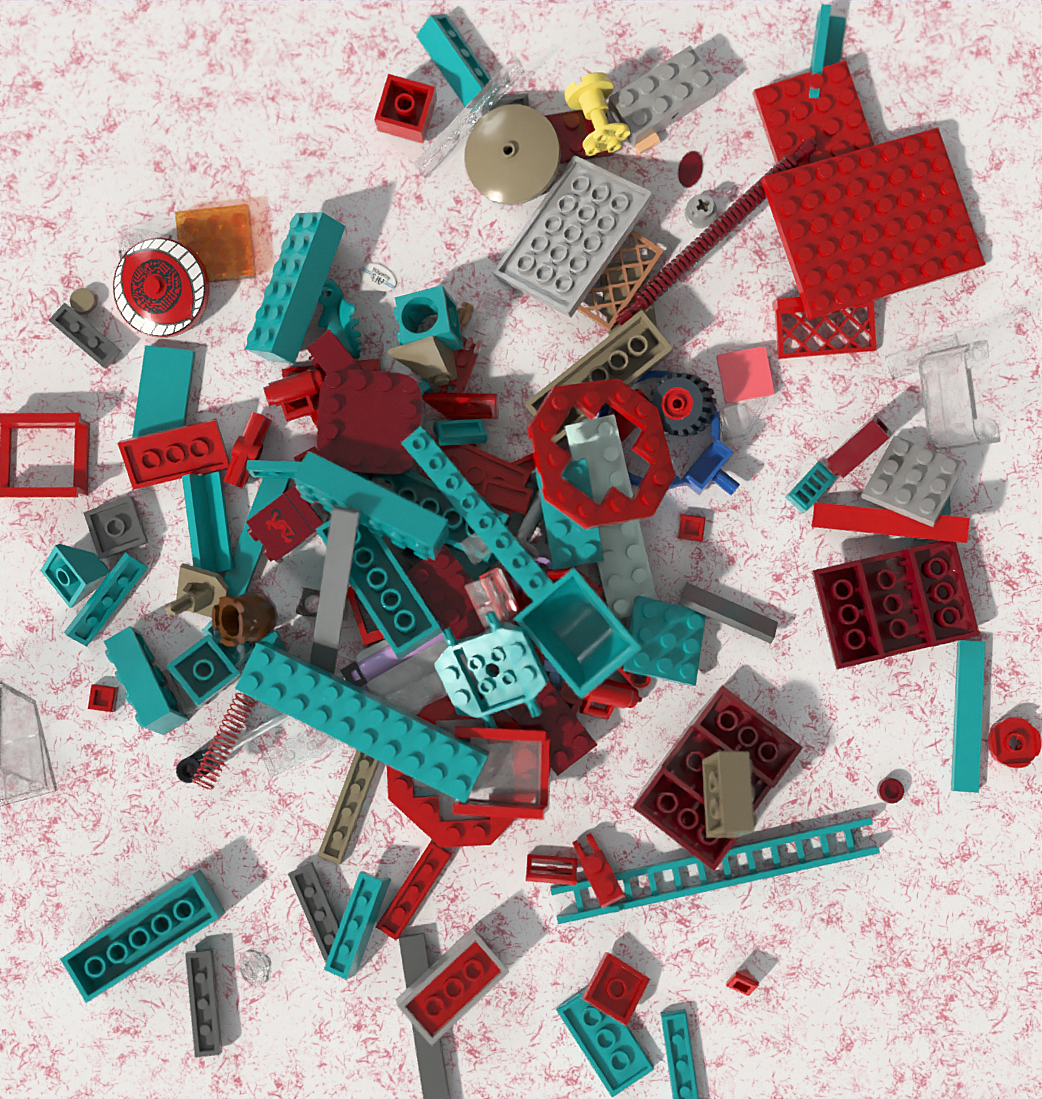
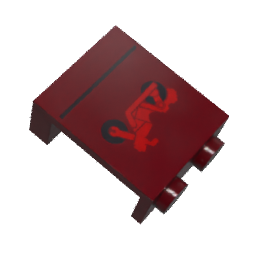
(284, 524)

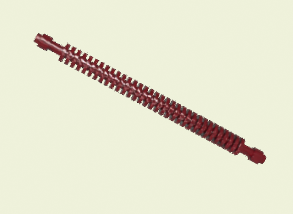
(712, 235)

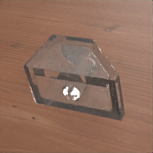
(740, 419)

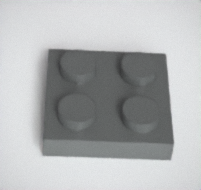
(116, 527)

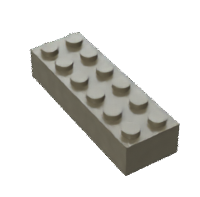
(623, 355)

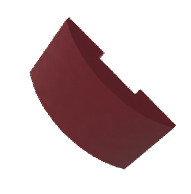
(895, 603)
(675, 791)

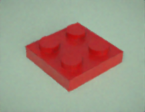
(615, 988)

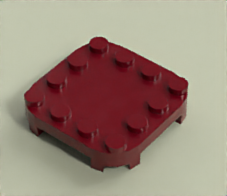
(367, 419)

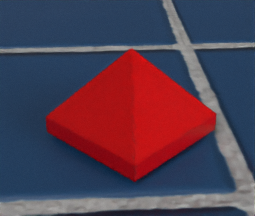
(743, 982)

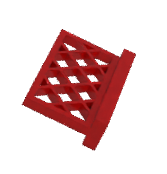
(795, 305)

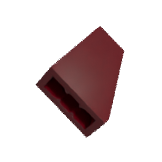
(858, 447)

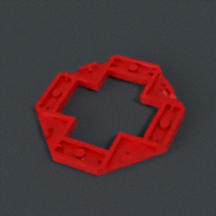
(552, 459)
(425, 809)

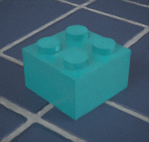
(203, 671)

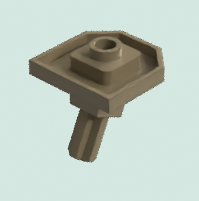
(197, 591)

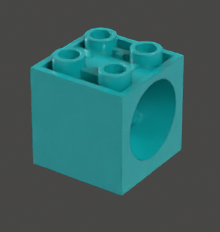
(416, 306)

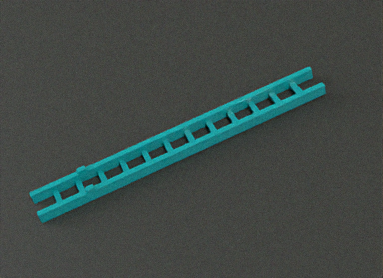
(705, 886)

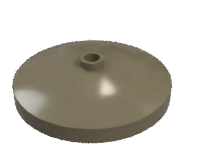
(529, 167)

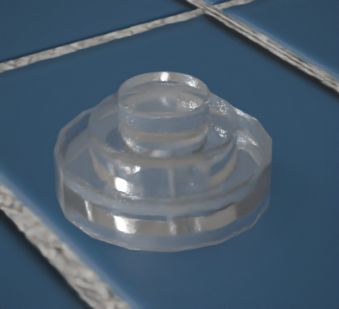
(255, 967)

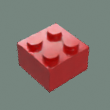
(405, 108)

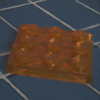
(220, 240)

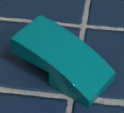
(236, 654)

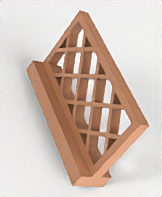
(630, 294)

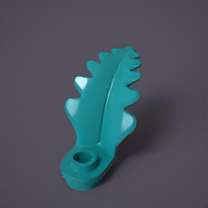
(338, 318)

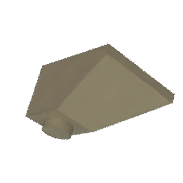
(428, 359)

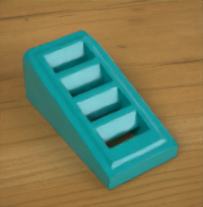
(797, 501)

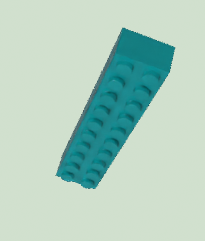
(362, 720)

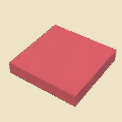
(745, 375)

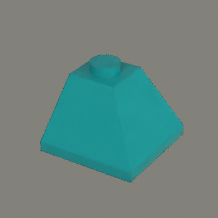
(74, 573)

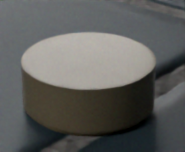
(83, 301)

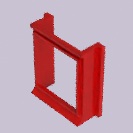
(45, 421)

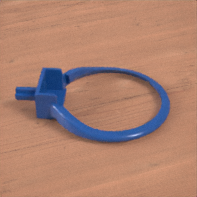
(708, 465)

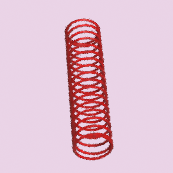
(224, 738)

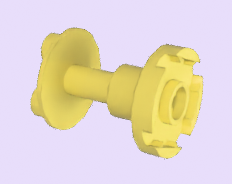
(590, 98)

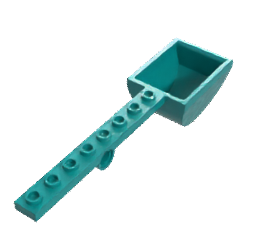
(566, 617)

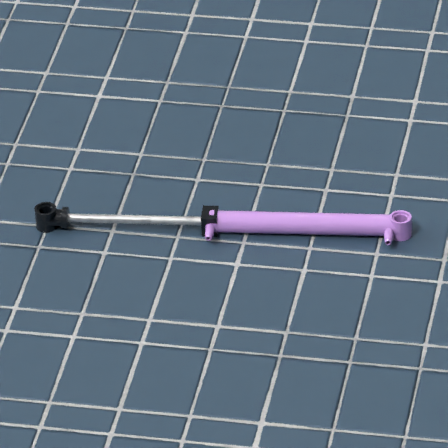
(355, 673)

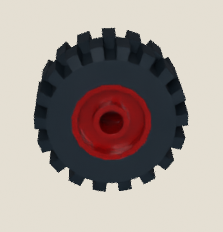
(683, 404)

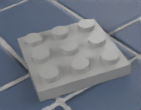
(913, 480)

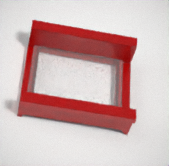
(514, 775)

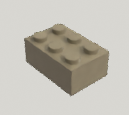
(728, 795)

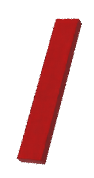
(888, 523)

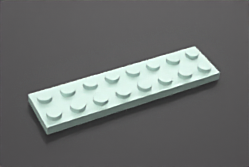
(625, 564)

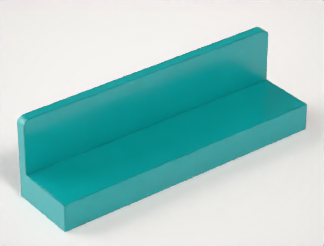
(827, 42)
(453, 57)
(208, 522)
(357, 925)

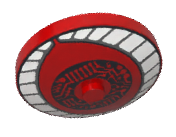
(161, 287)

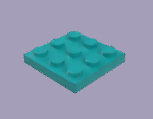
(669, 641)

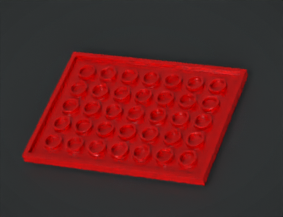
(872, 223)

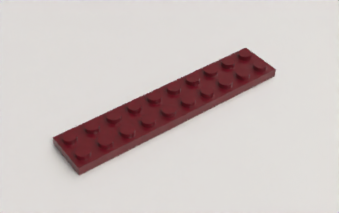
(443, 589)

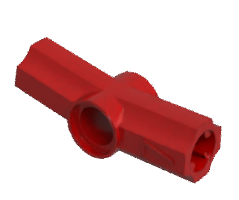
(247, 447)

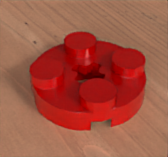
(1024, 753)

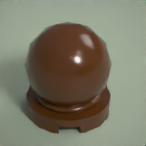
(244, 618)

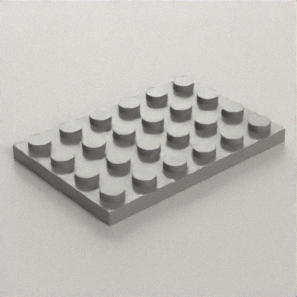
(573, 235)

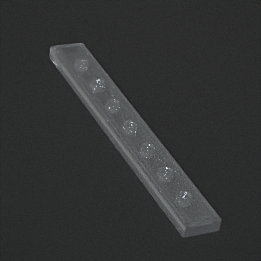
(317, 743)

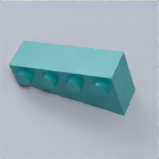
(143, 682)

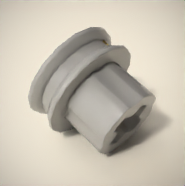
(700, 218)

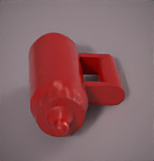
(293, 389)
(611, 694)

